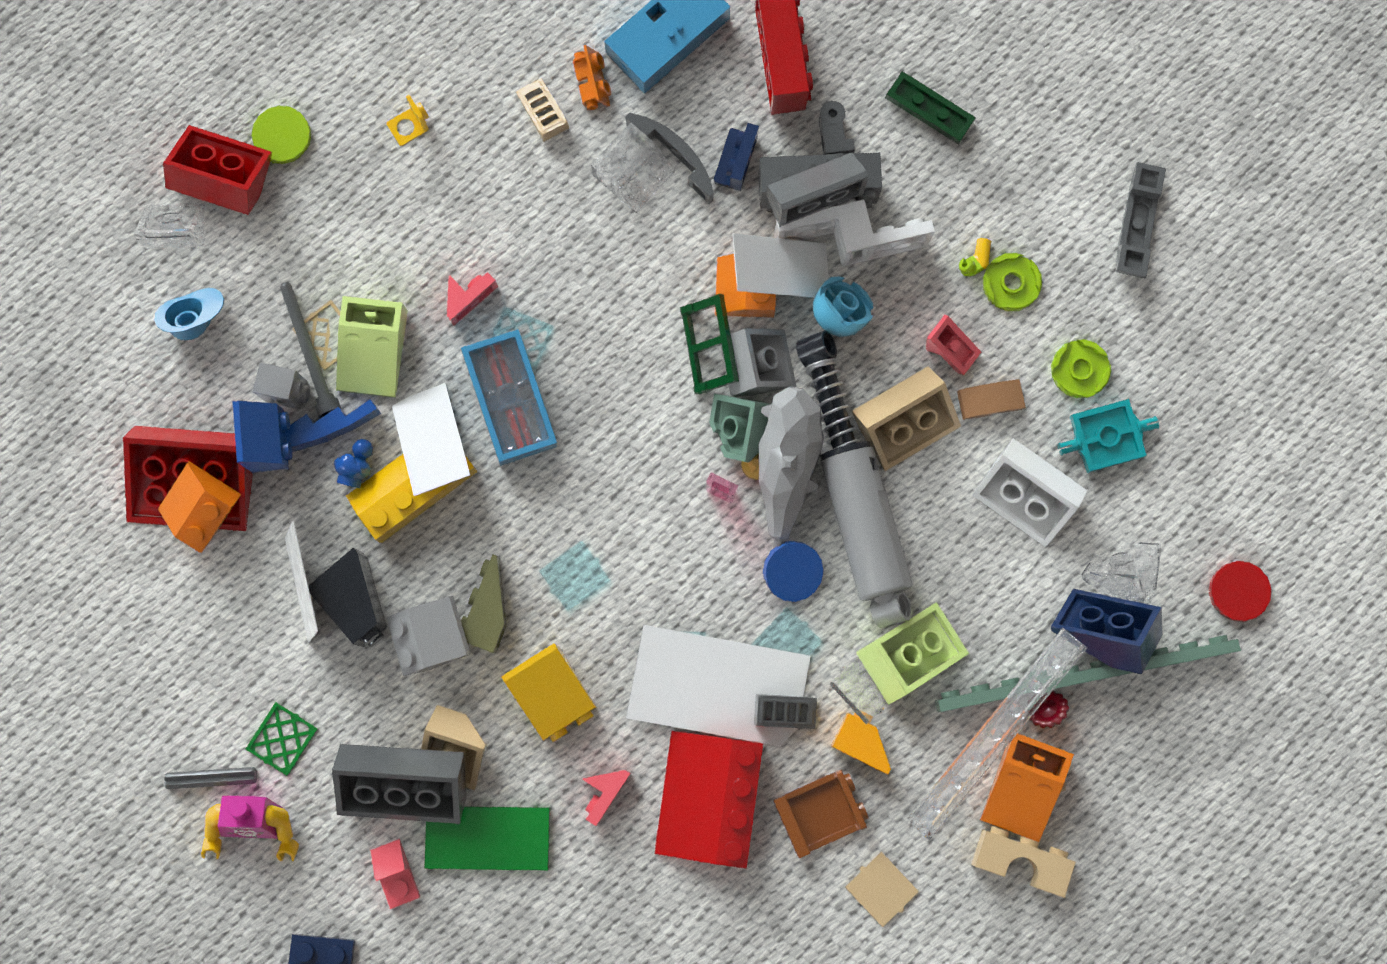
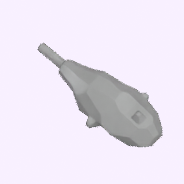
(788, 458)

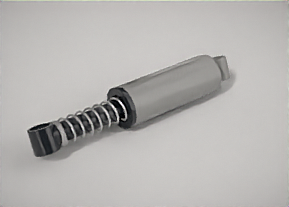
(858, 493)

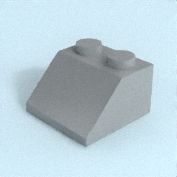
(761, 362)
(428, 636)

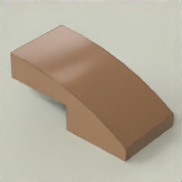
(991, 399)

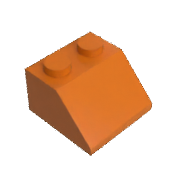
(738, 302)
(197, 506)

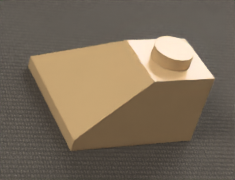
(454, 732)

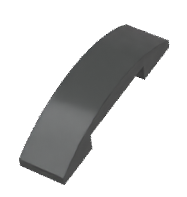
(678, 147)
(1138, 220)

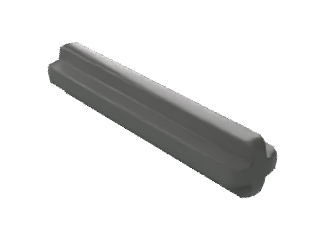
(210, 778)

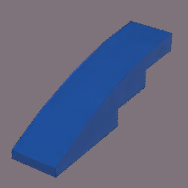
(307, 433)

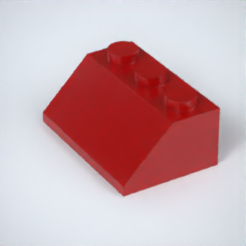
(217, 169)

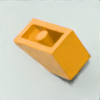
(861, 743)

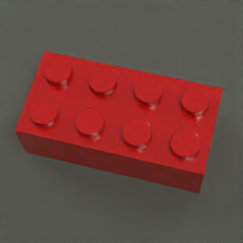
(784, 55)

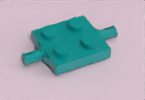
(1108, 436)

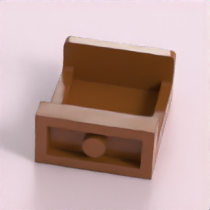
(821, 812)

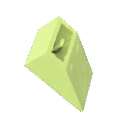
(370, 346)

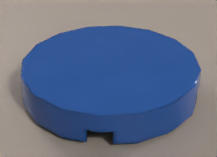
(793, 571)

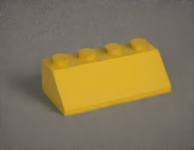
(387, 499)

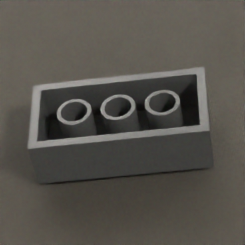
(789, 165)
(399, 783)

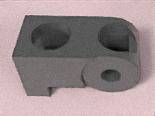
(832, 130)

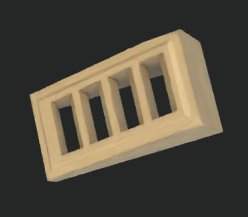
(551, 129)

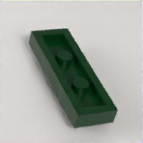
(930, 107)

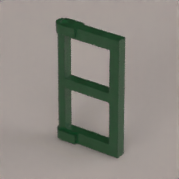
(724, 339)

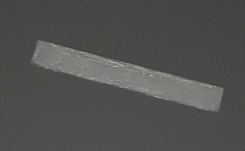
(996, 733)

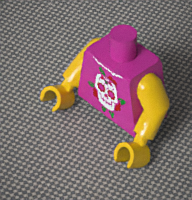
(248, 819)

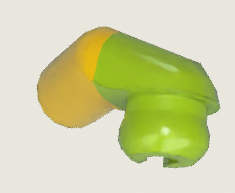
(977, 262)

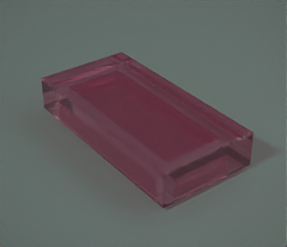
(721, 487)

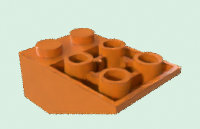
(1026, 787)

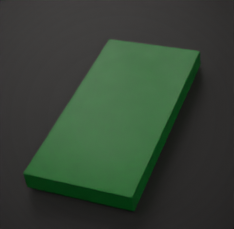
(490, 840)

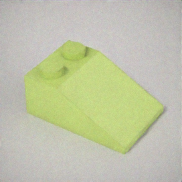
(912, 653)

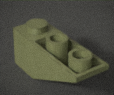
(487, 615)

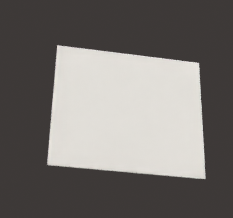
(301, 583)

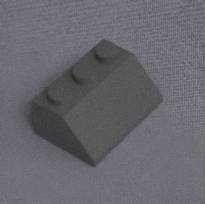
(816, 188)

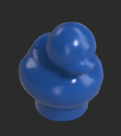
(354, 469)

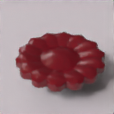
(1051, 711)

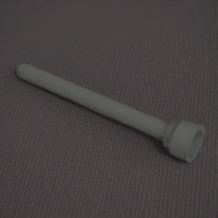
(325, 400)

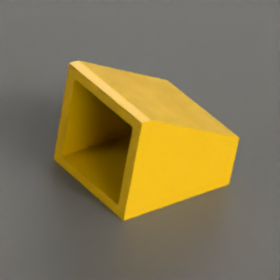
(550, 693)

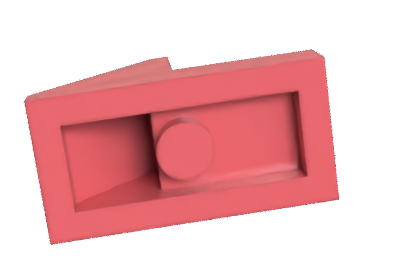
(462, 302)
(952, 345)
(609, 785)
(394, 873)

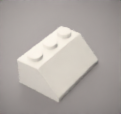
(1030, 492)

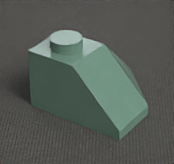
(738, 425)

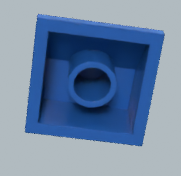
(261, 436)

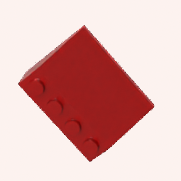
(157, 458)
(709, 799)

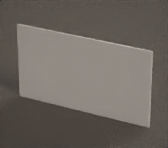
(713, 684)

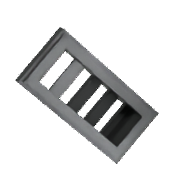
(761, 706)

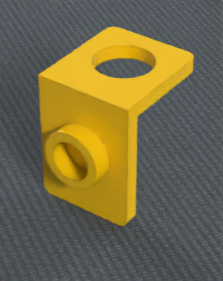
(417, 115)

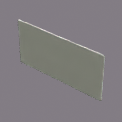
(779, 265)
(430, 440)

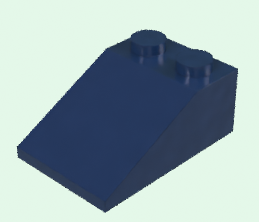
(1112, 628)

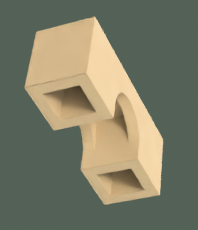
(1050, 869)

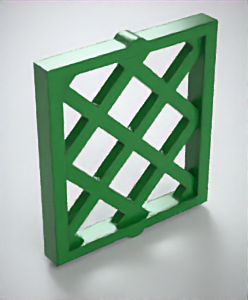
(269, 759)

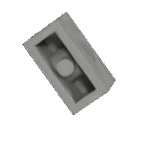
(281, 386)

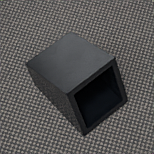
(351, 598)

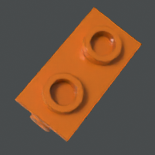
(589, 66)

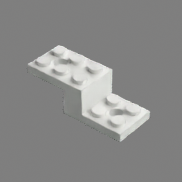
(854, 232)

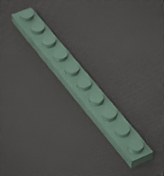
(1099, 670)

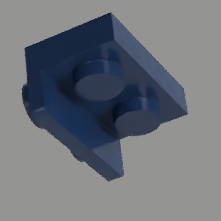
(736, 157)
(320, 950)

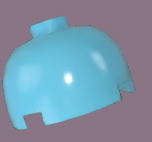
(842, 307)

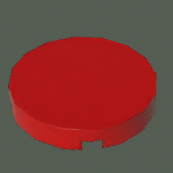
(1240, 591)

